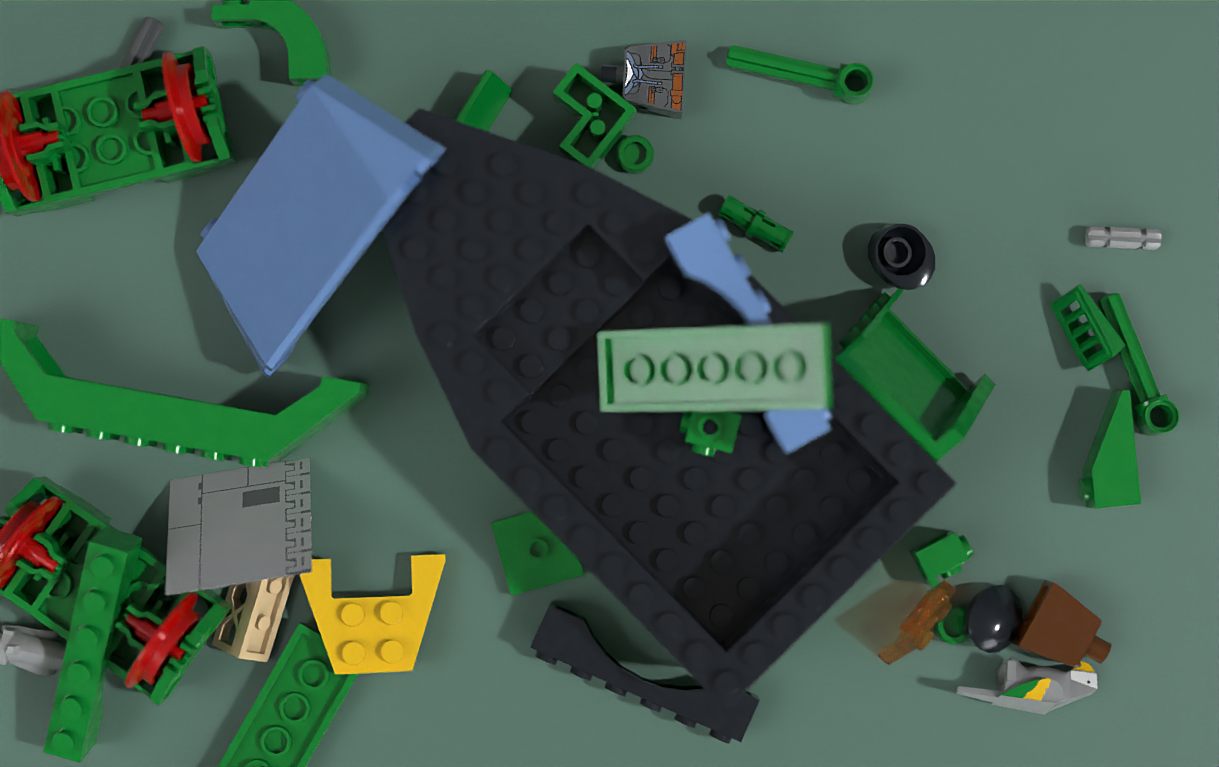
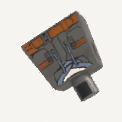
(651, 77)

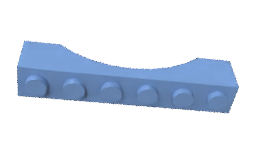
(705, 258)

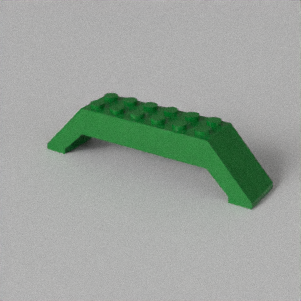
(156, 417)

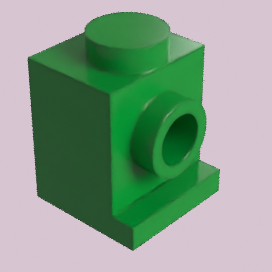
(941, 556)

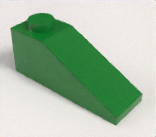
(1111, 465)

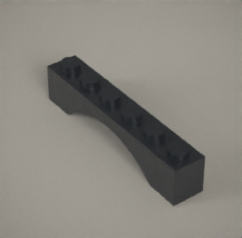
(570, 640)

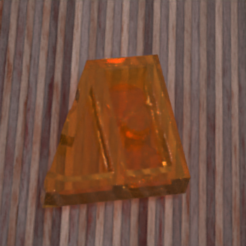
(917, 626)

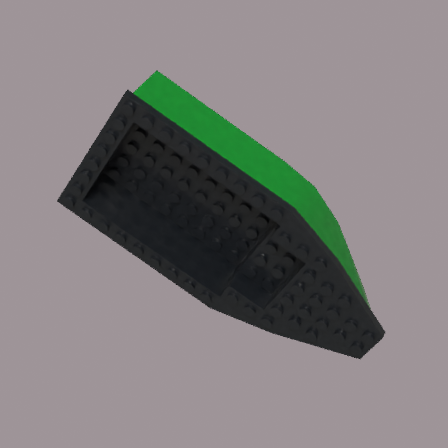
(720, 556)

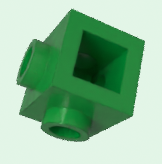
(721, 439)

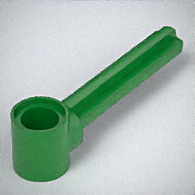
(803, 72)
(1139, 371)

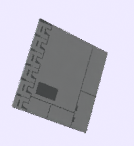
(239, 526)

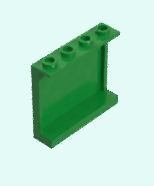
(911, 379)

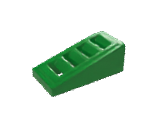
(1082, 345)

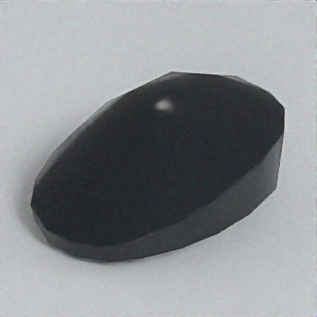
(901, 256)
(992, 619)

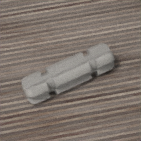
(1123, 237)

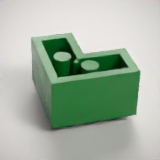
(600, 113)

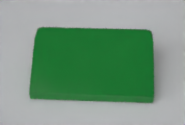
(484, 102)

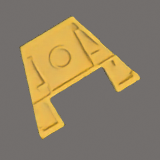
(373, 631)

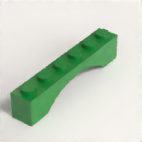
(79, 693)

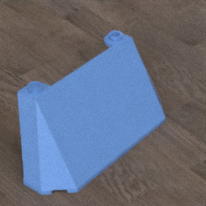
(309, 213)

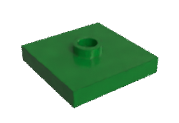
(532, 554)

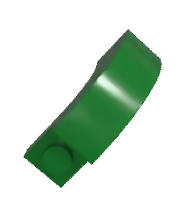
(305, 44)

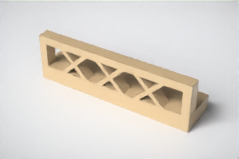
(255, 619)

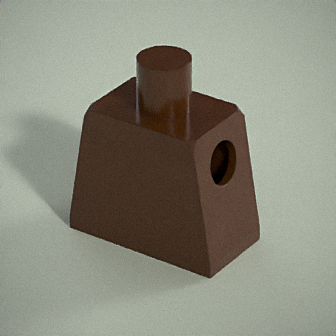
(1061, 628)

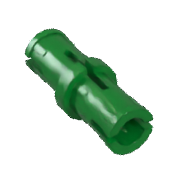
(755, 223)

